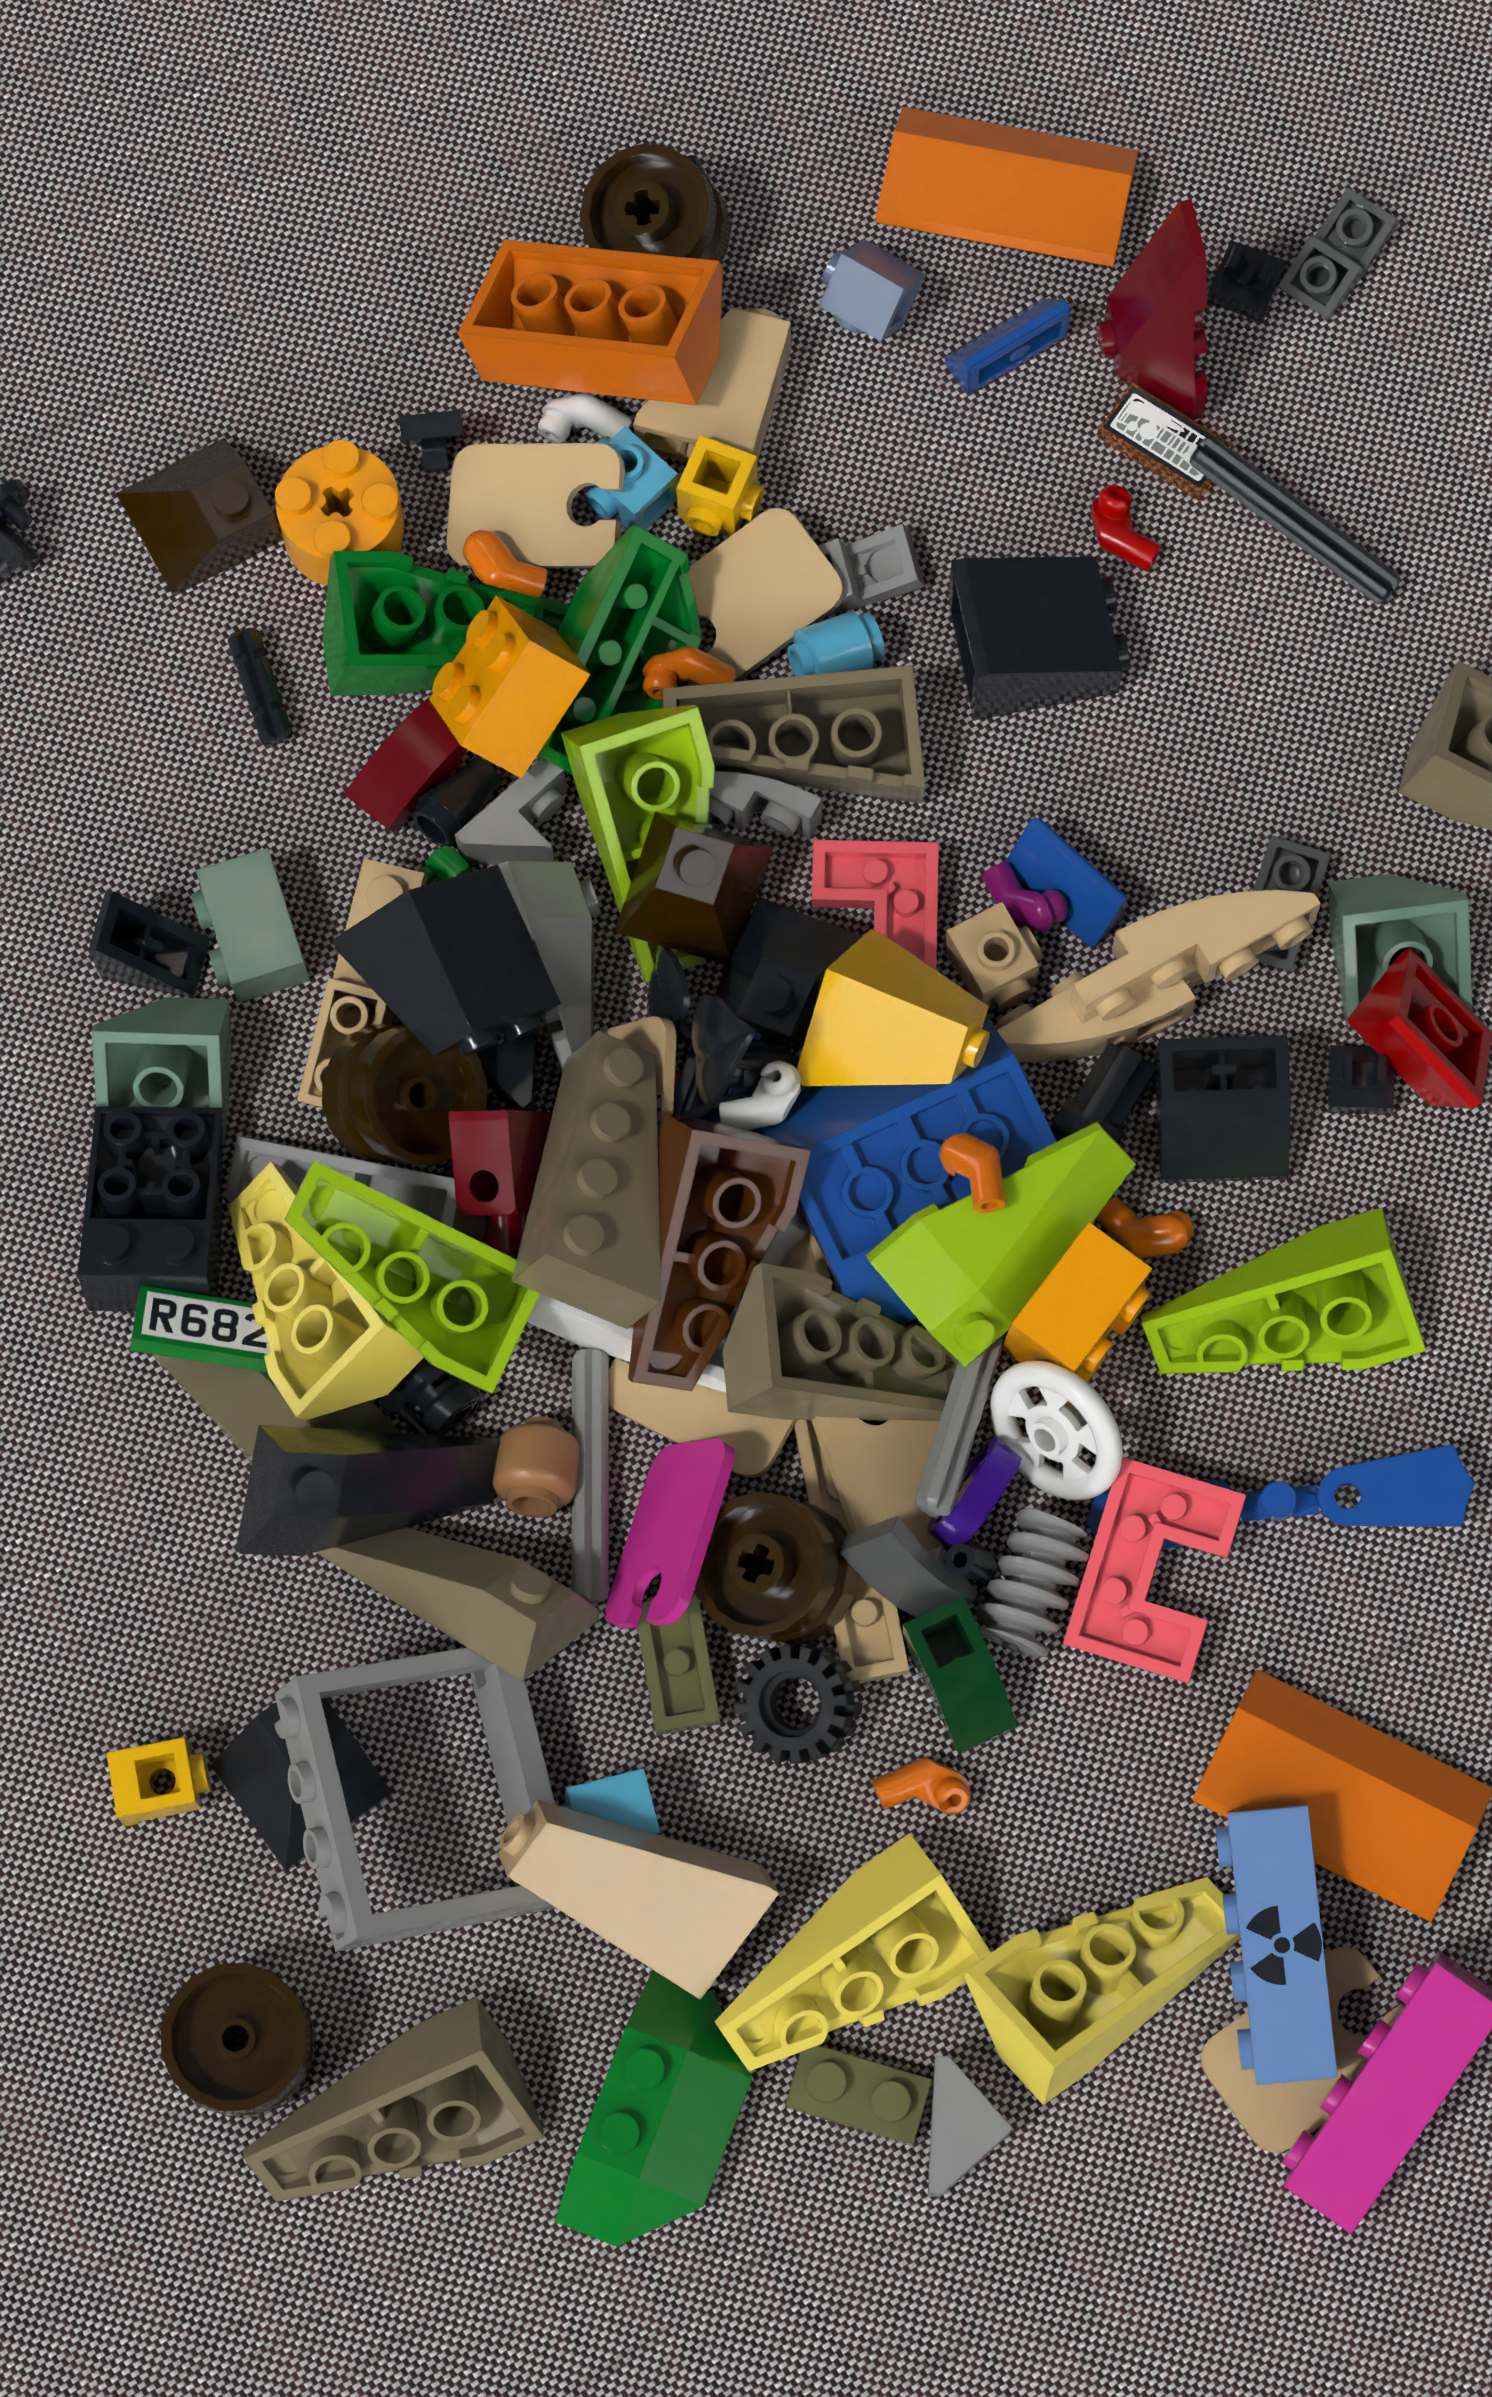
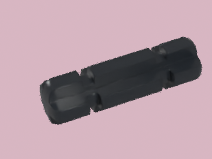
(260, 687)

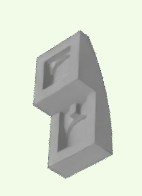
(875, 567)

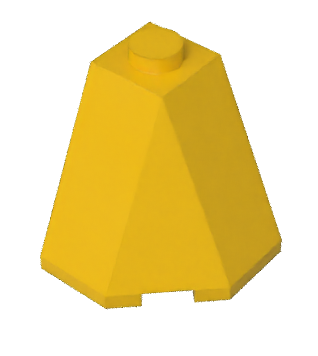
(890, 1021)

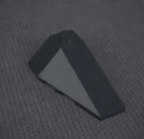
(348, 1485)

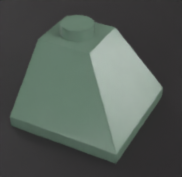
(1384, 916)
(165, 1056)

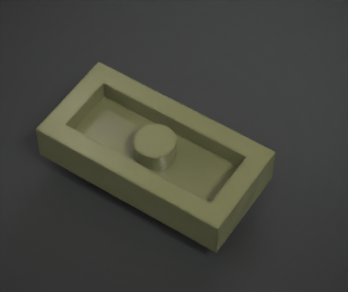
(678, 1672)
(858, 2094)

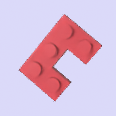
(884, 876)
(1111, 1603)

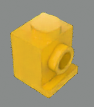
(133, 1776)

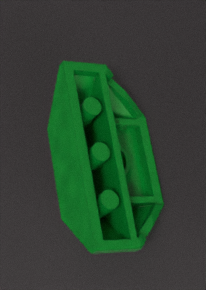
(619, 618)
(656, 2119)

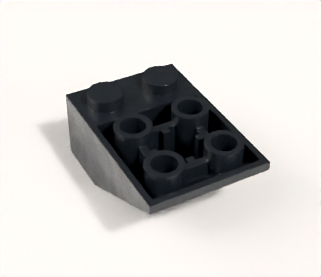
(152, 1204)

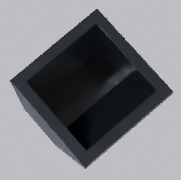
(1034, 632)
(454, 963)

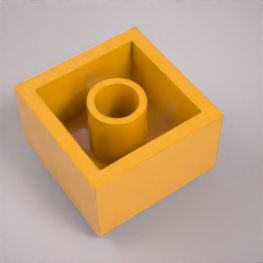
(508, 686)
(1079, 1304)

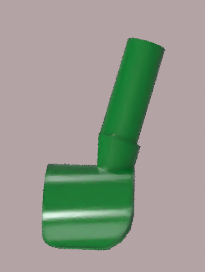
(445, 864)

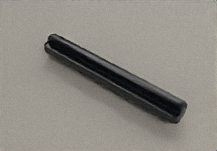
(1294, 519)

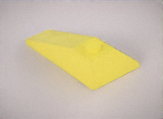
(320, 1332)
(870, 1948)
(1083, 1989)

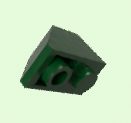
(959, 1675)

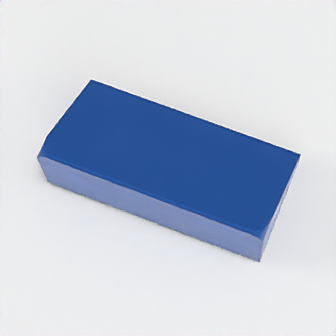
(1009, 344)
(1048, 862)

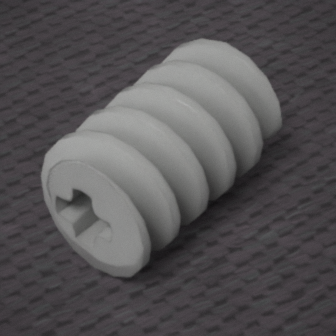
(1031, 1582)

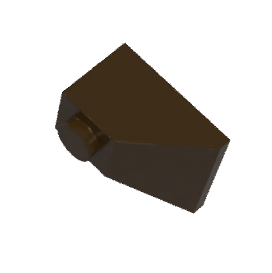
(200, 516)
(693, 888)

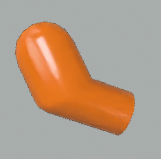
(499, 568)
(681, 666)

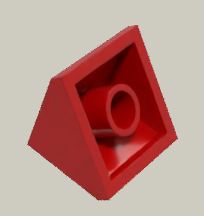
(1425, 1033)

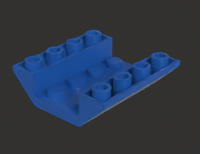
(881, 1162)

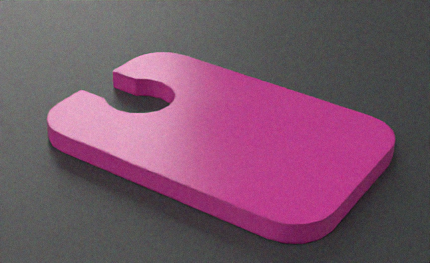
(670, 1531)

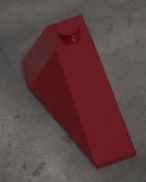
(1156, 316)

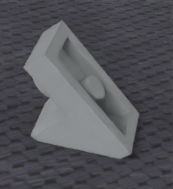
(504, 827)

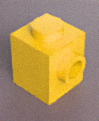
(718, 488)

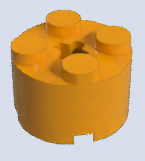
(325, 488)

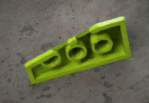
(977, 1270)

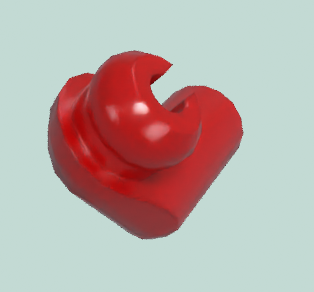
(1115, 529)

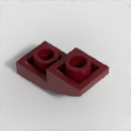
(405, 767)

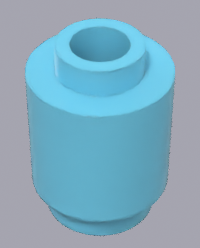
(837, 645)

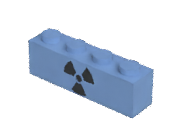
(1280, 1945)

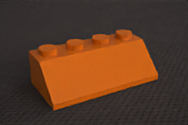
(597, 321)

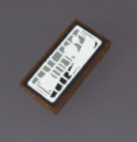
(1157, 439)

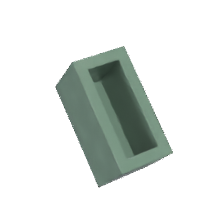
(251, 926)

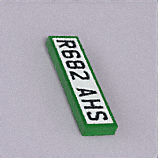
(198, 1329)

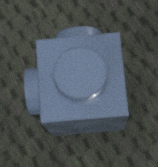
(870, 290)

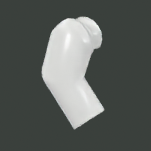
(580, 412)
(769, 1102)

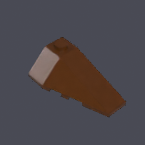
(718, 1214)

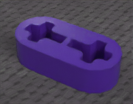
(979, 1491)

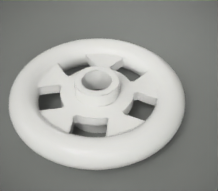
(1057, 1429)

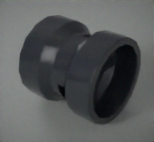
(440, 1396)

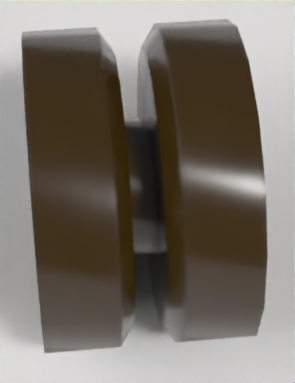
(654, 204)
(394, 1097)
(776, 1569)
(271, 2064)

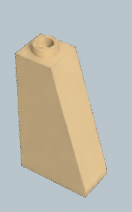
(641, 1891)

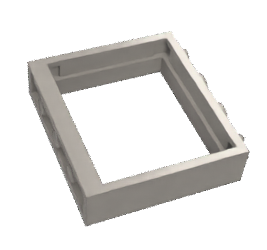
(328, 1832)

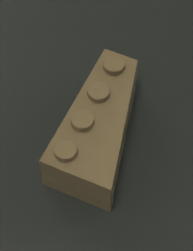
(817, 730)
(597, 1188)

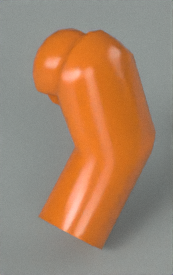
(980, 1164)
(1146, 1235)
(926, 1781)

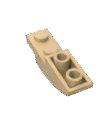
(1213, 933)
(348, 1000)
(1057, 1033)

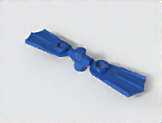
(1395, 1491)

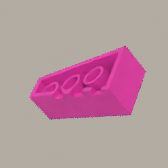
(1393, 2093)

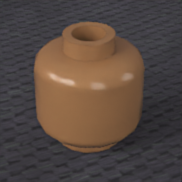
(537, 1467)

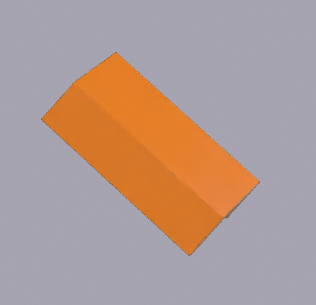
(1006, 186)
(1372, 1801)

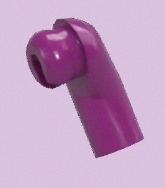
(1024, 906)

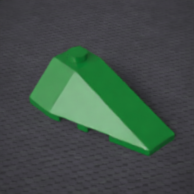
(401, 622)

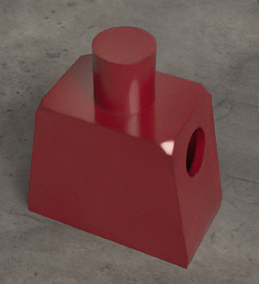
(497, 1168)

